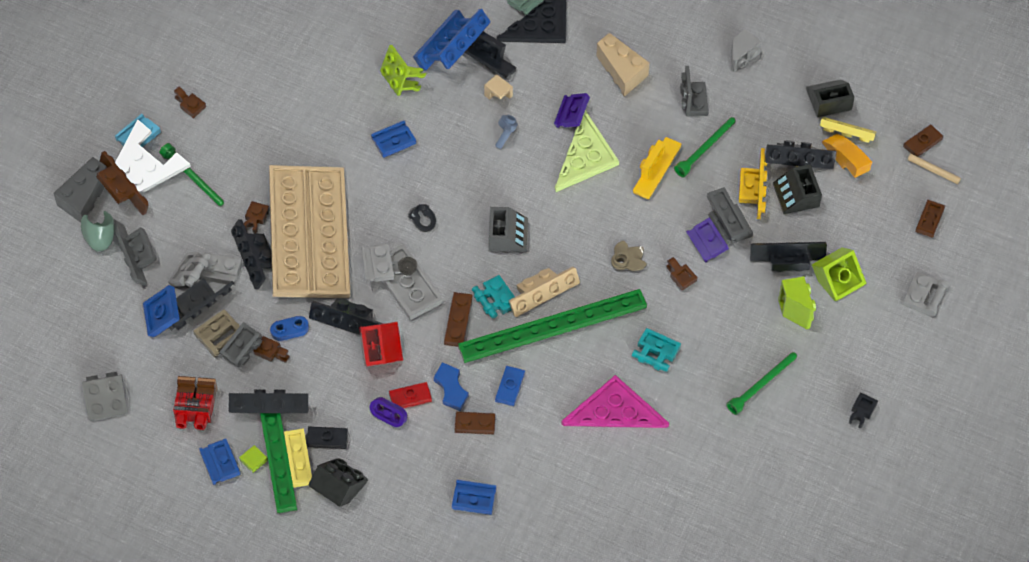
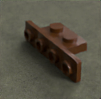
(119, 185)

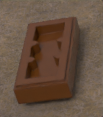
(923, 141)
(930, 218)

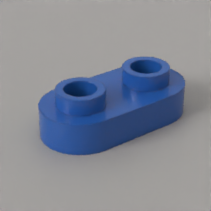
(290, 329)

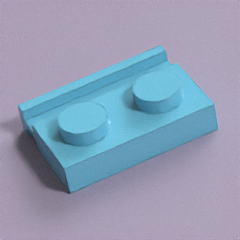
(123, 135)

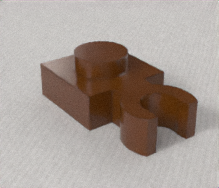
(256, 215)

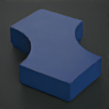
(454, 394)

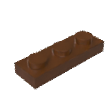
(458, 319)

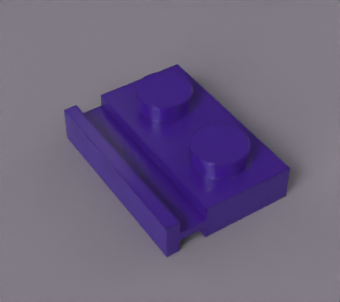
(572, 110)
(707, 240)

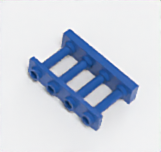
(462, 32)

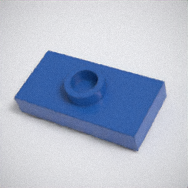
(510, 386)

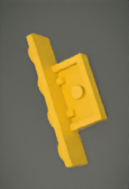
(655, 166)
(751, 185)

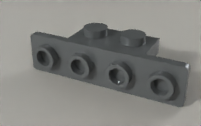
(136, 249)

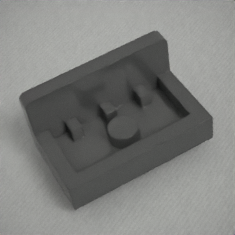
(241, 344)

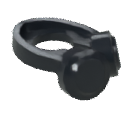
(424, 208)

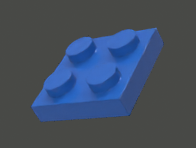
(161, 311)

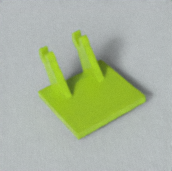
(396, 72)

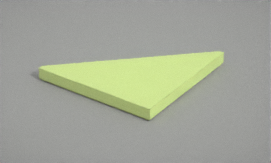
(586, 155)

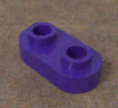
(389, 412)

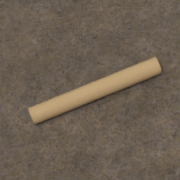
(933, 168)

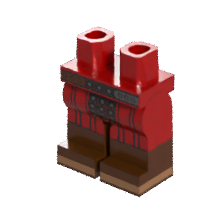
(194, 401)

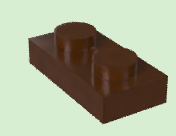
(475, 423)

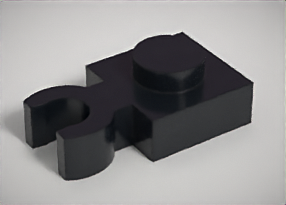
(863, 408)

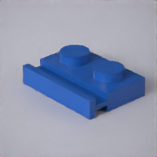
(393, 139)
(219, 461)
(474, 497)

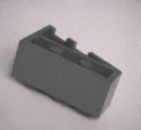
(81, 190)

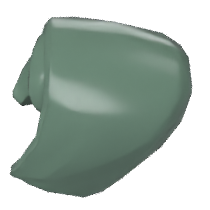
(98, 235)

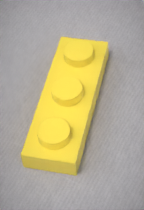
(848, 129)
(298, 457)

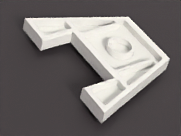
(141, 166)

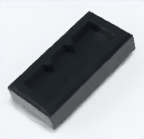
(327, 437)

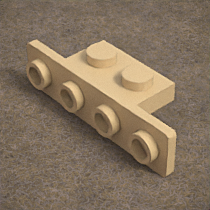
(542, 288)

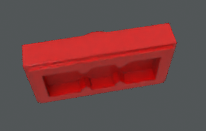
(411, 395)

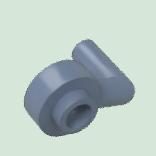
(509, 125)

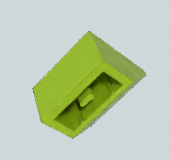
(796, 301)

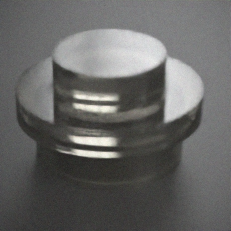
(407, 265)

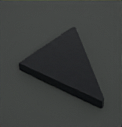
(540, 25)

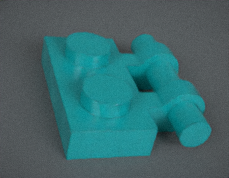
(498, 292)
(659, 345)

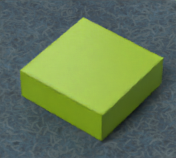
(253, 459)

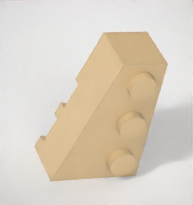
(622, 63)

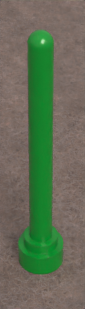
(168, 151)
(683, 167)
(736, 404)

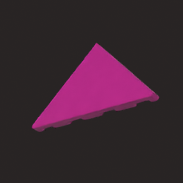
(615, 406)

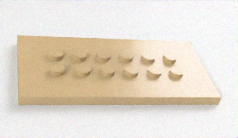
(308, 232)

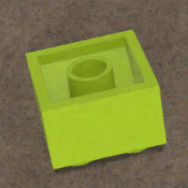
(839, 273)

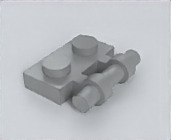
(189, 269)

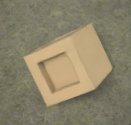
(498, 87)

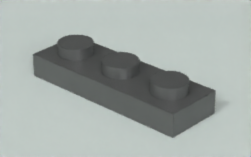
(727, 213)

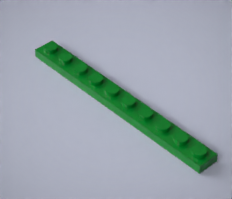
(552, 325)

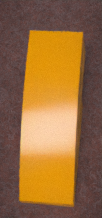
(848, 155)

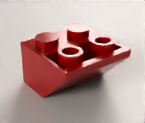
(381, 343)

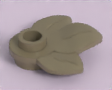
(629, 256)

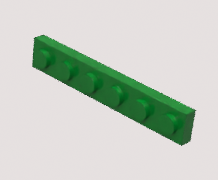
(278, 462)

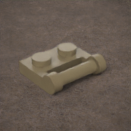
(214, 329)

